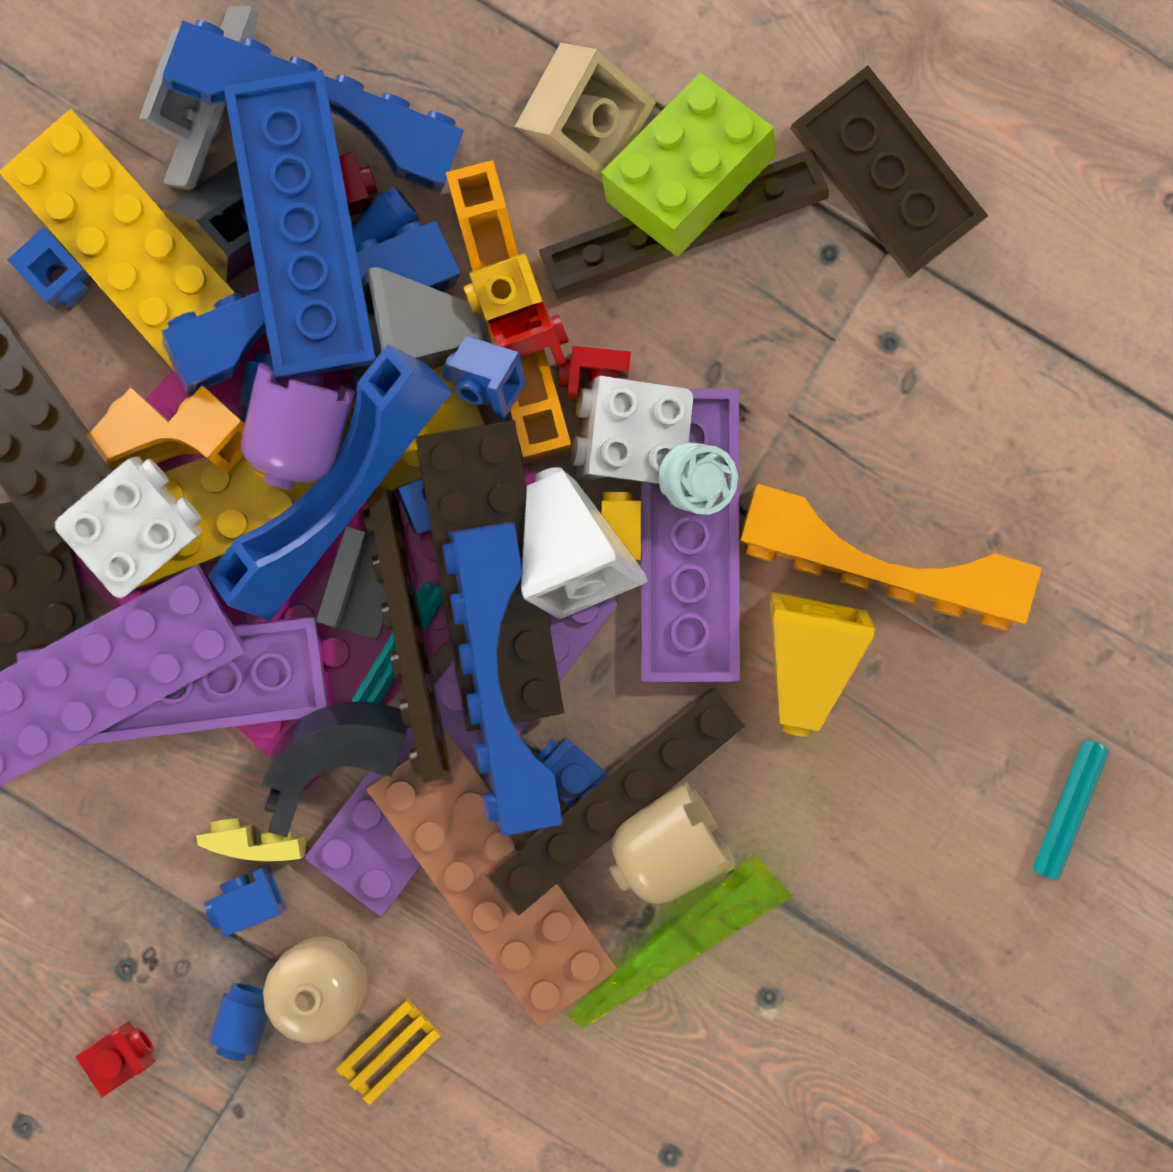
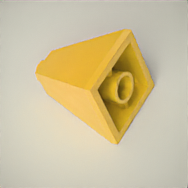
(814, 657)

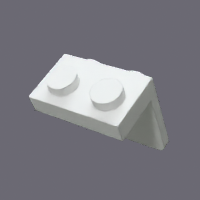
(628, 428)
(129, 525)

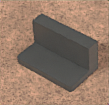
(353, 592)

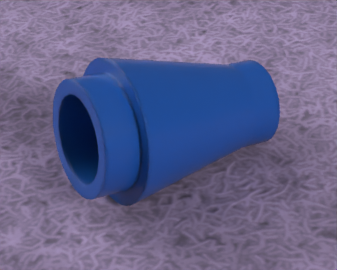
(384, 216)

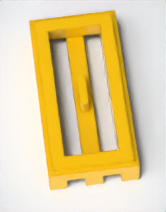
(358, 1081)

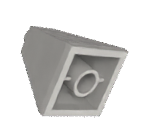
(416, 319)

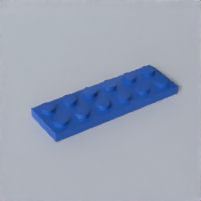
(299, 225)

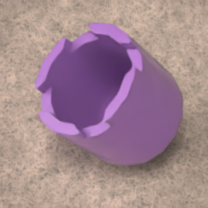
(294, 427)

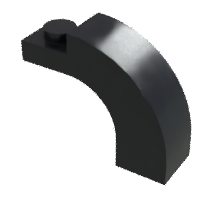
(331, 737)

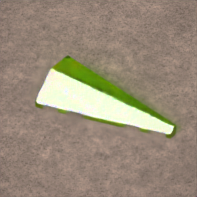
(727, 908)

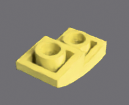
(240, 842)

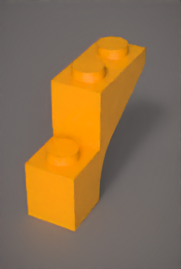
(198, 428)

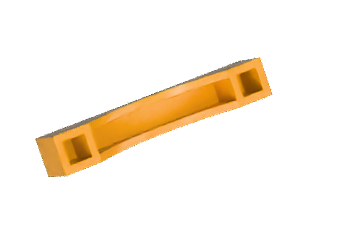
(489, 241)
(789, 527)

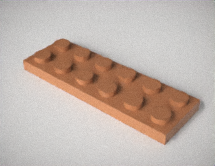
(541, 954)

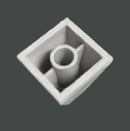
(570, 549)

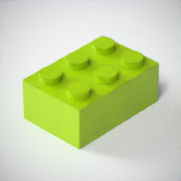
(689, 164)

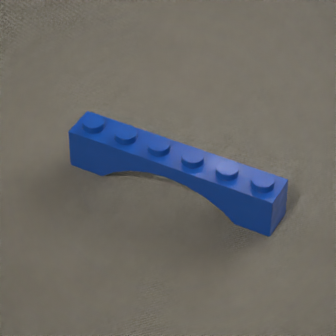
(412, 143)
(212, 345)
(390, 411)
(486, 573)

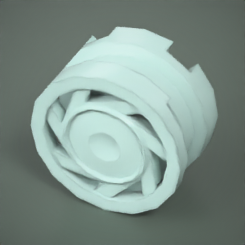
(696, 477)

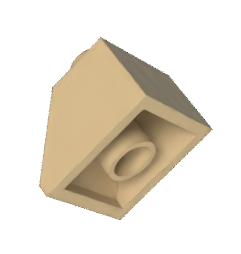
(584, 110)

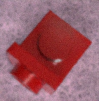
(530, 331)
(593, 361)
(117, 1058)

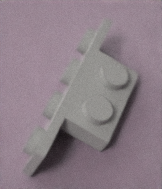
(188, 118)

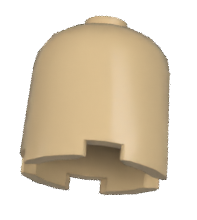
(669, 848)
(315, 989)

